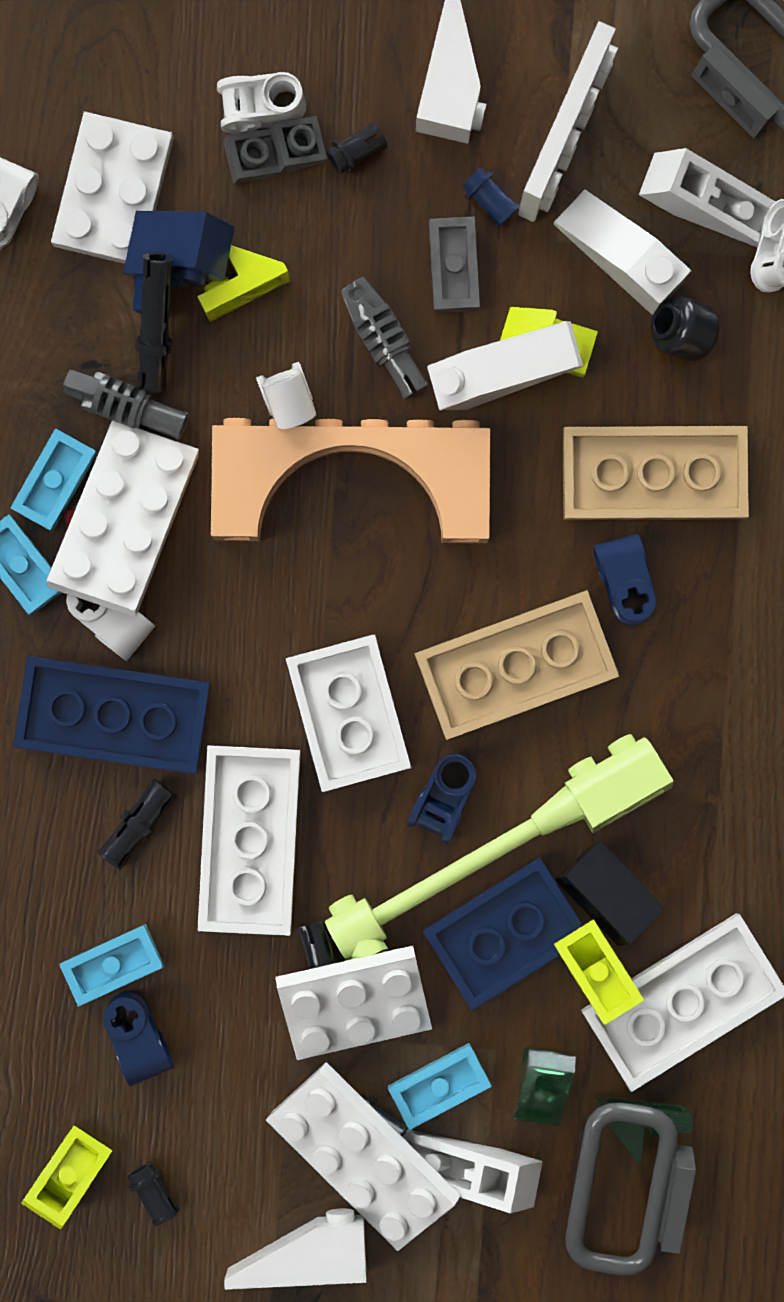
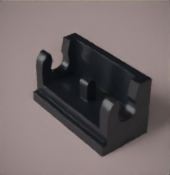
(610, 894)

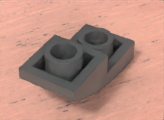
(275, 151)

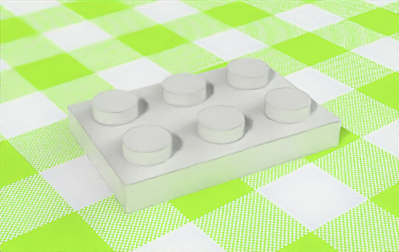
(110, 177)
(348, 713)
(354, 1002)

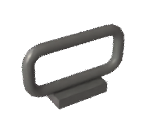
(728, 78)
(667, 1197)

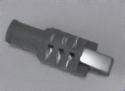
(383, 335)
(124, 403)

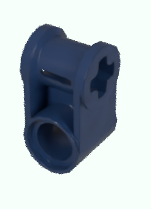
(625, 570)
(442, 799)
(138, 1046)

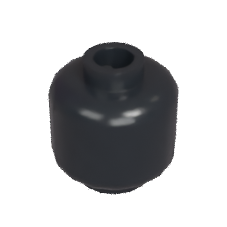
(685, 328)

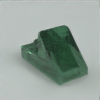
(543, 1086)
(632, 1134)

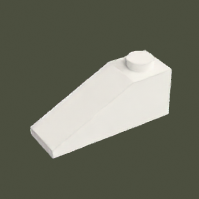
(452, 84)
(705, 195)
(623, 250)
(504, 367)
(481, 1171)
(315, 1254)

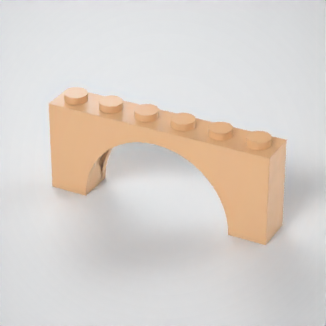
(256, 460)

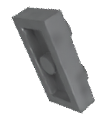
(454, 264)

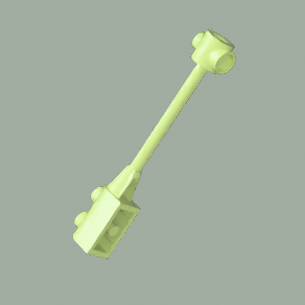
(594, 794)

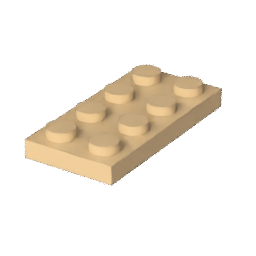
(655, 473)
(516, 665)

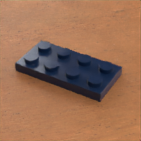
(112, 714)

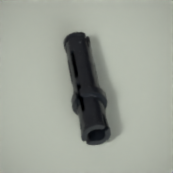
(154, 337)

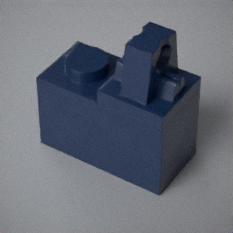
(194, 239)

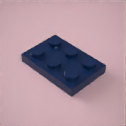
(503, 933)

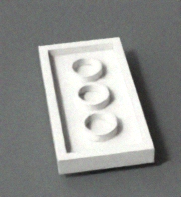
(573, 113)
(123, 518)
(249, 840)
(689, 1002)
(363, 1157)

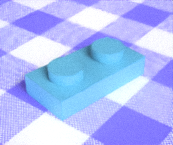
(54, 480)
(24, 567)
(111, 965)
(439, 1086)

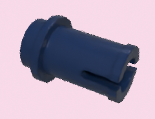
(490, 196)

